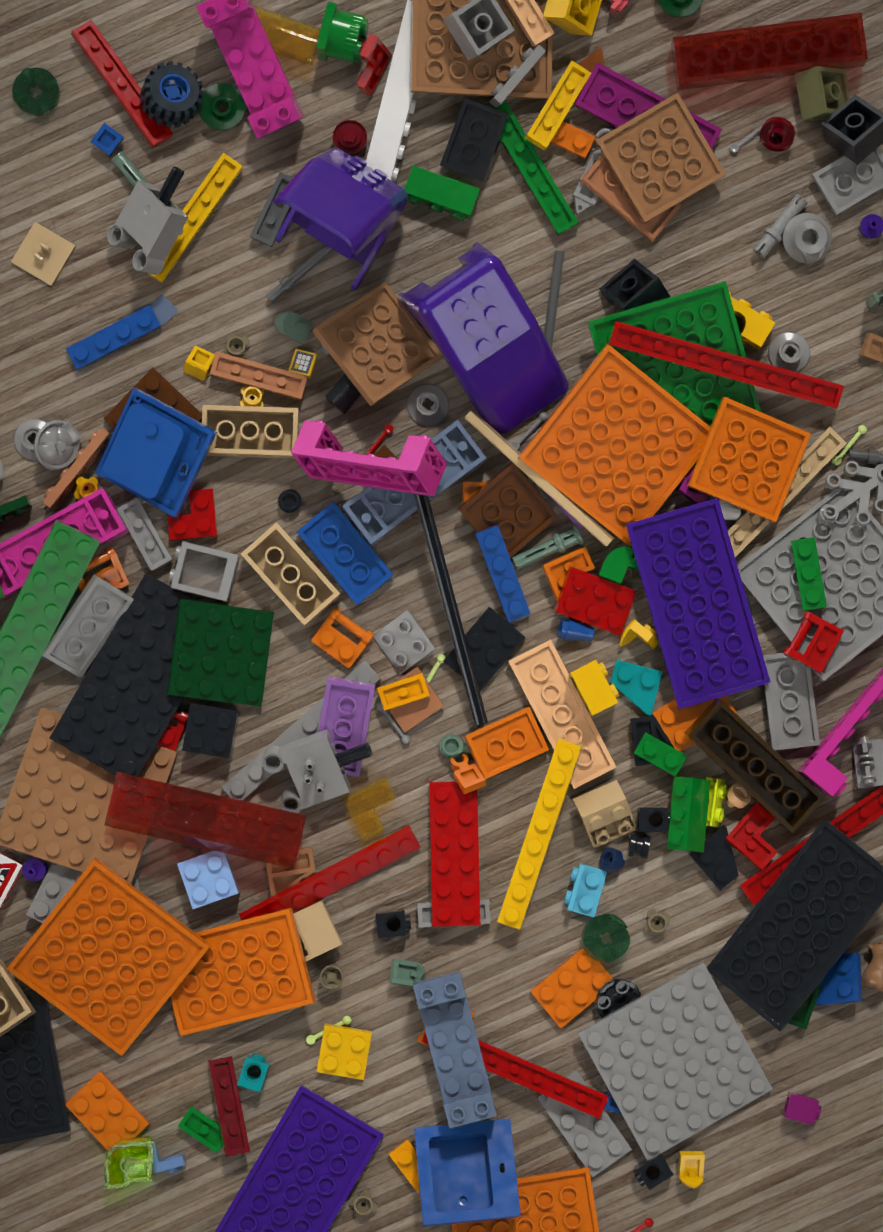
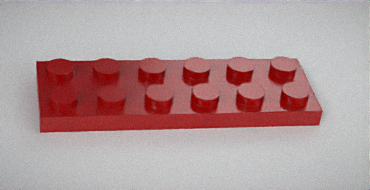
(454, 856)

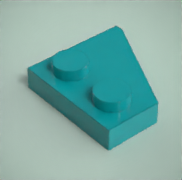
(637, 684)

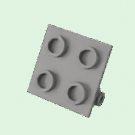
(404, 642)
(868, 762)

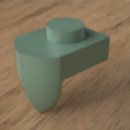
(293, 326)
(406, 972)

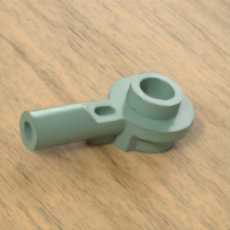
(452, 746)

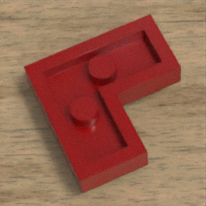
(377, 59)
(200, 522)
(747, 838)

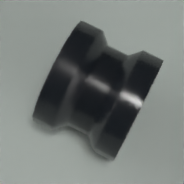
(639, 846)

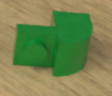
(616, 564)

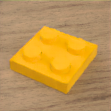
(344, 1051)

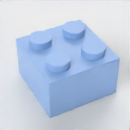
(208, 878)

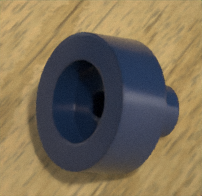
(611, 860)

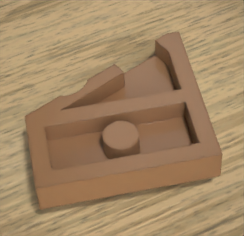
(283, 877)

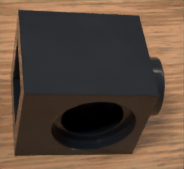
(643, 819)
(382, 928)
(663, 1174)

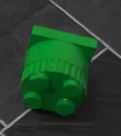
(341, 34)

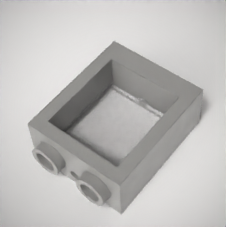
(204, 571)

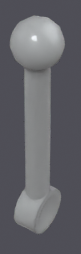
(735, 147)
(542, 418)
(405, 739)

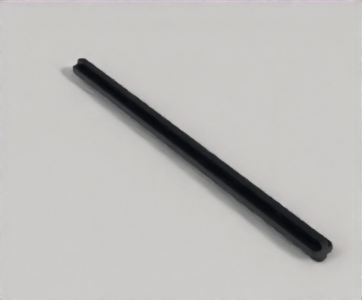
(451, 609)

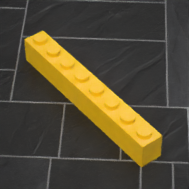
(539, 833)

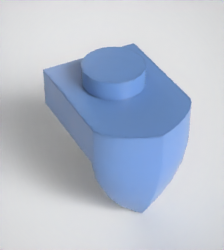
(172, 1163)

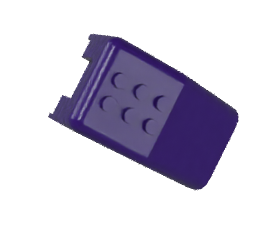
(343, 206)
(489, 339)

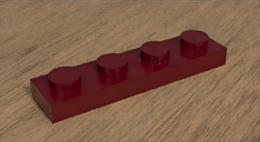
(228, 1106)

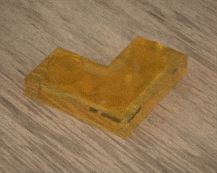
(363, 804)

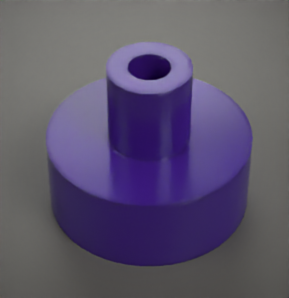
(869, 231)
(34, 869)

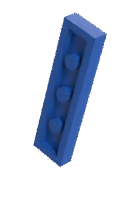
(113, 337)
(502, 573)

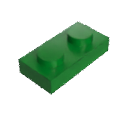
(660, 754)
(202, 1128)

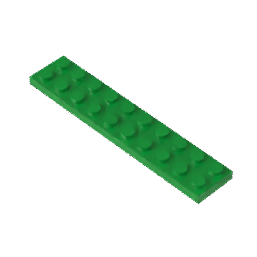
(40, 609)

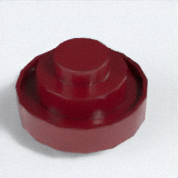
(777, 134)
(350, 137)

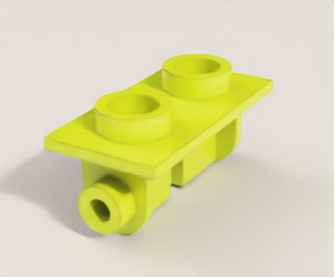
(716, 795)

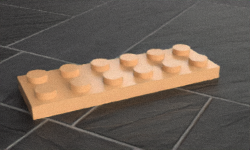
(561, 709)

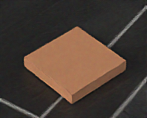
(416, 711)

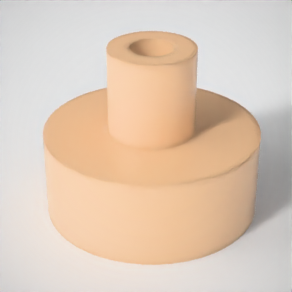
(737, 796)

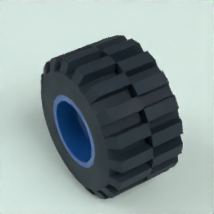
(171, 94)

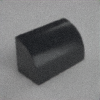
(343, 394)

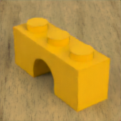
(755, 325)

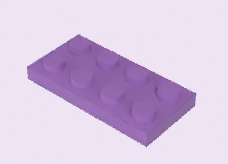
(347, 715)

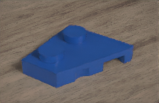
(842, 982)

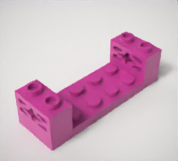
(252, 64)
(415, 471)
(92, 515)
(816, 767)

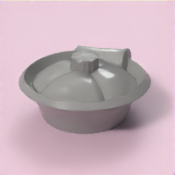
(807, 238)
(57, 444)

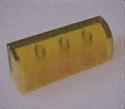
(289, 35)

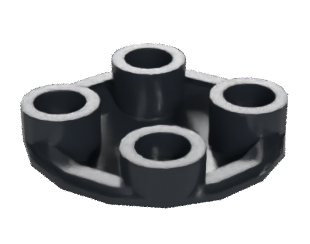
(615, 995)

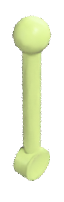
(837, 459)
(440, 658)
(312, 1038)

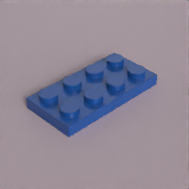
(345, 553)

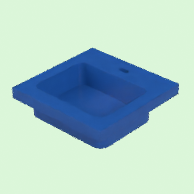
(152, 450)
(463, 1175)

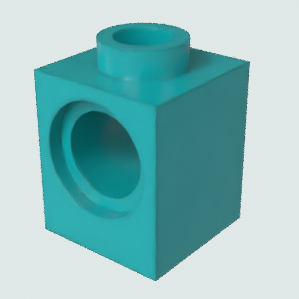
(249, 1082)

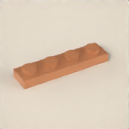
(258, 375)
(83, 461)

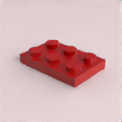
(595, 601)

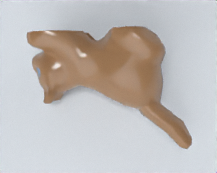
(873, 974)

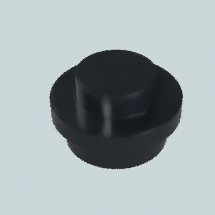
(289, 501)

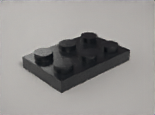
(474, 140)
(489, 644)

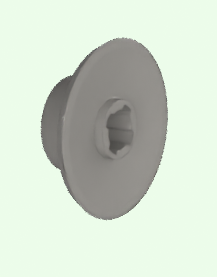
(797, 343)
(419, 413)
(22, 435)

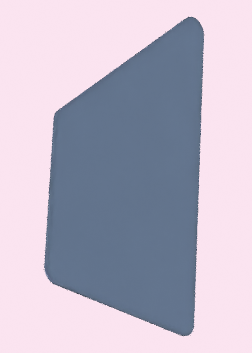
(163, 309)

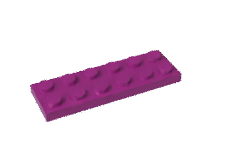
(620, 100)

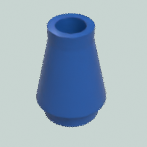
(574, 631)

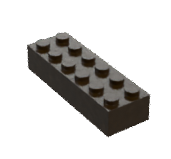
(754, 765)

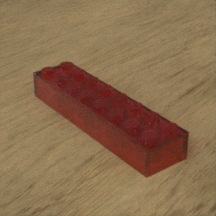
(768, 51)
(205, 820)

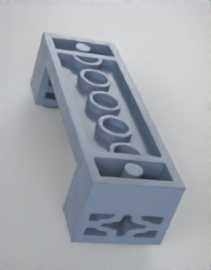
(380, 510)
(455, 1049)

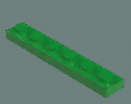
(536, 174)

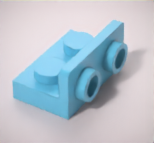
(585, 890)

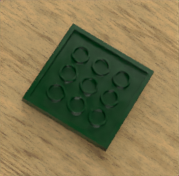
(220, 653)

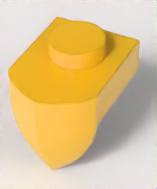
(644, 633)
(691, 1168)

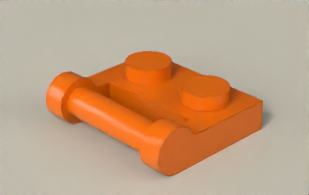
(112, 574)
(339, 645)

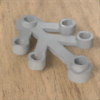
(859, 491)

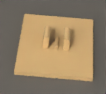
(43, 253)

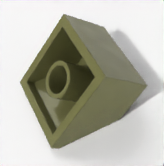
(821, 92)

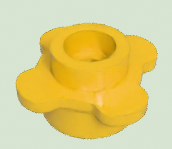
(253, 391)
(81, 483)

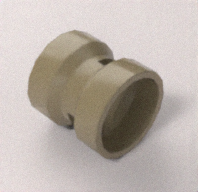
(332, 976)

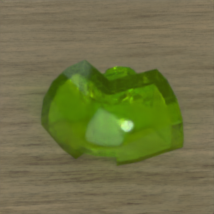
(128, 1162)

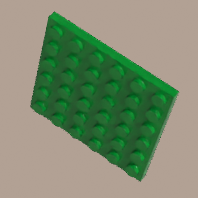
(695, 316)

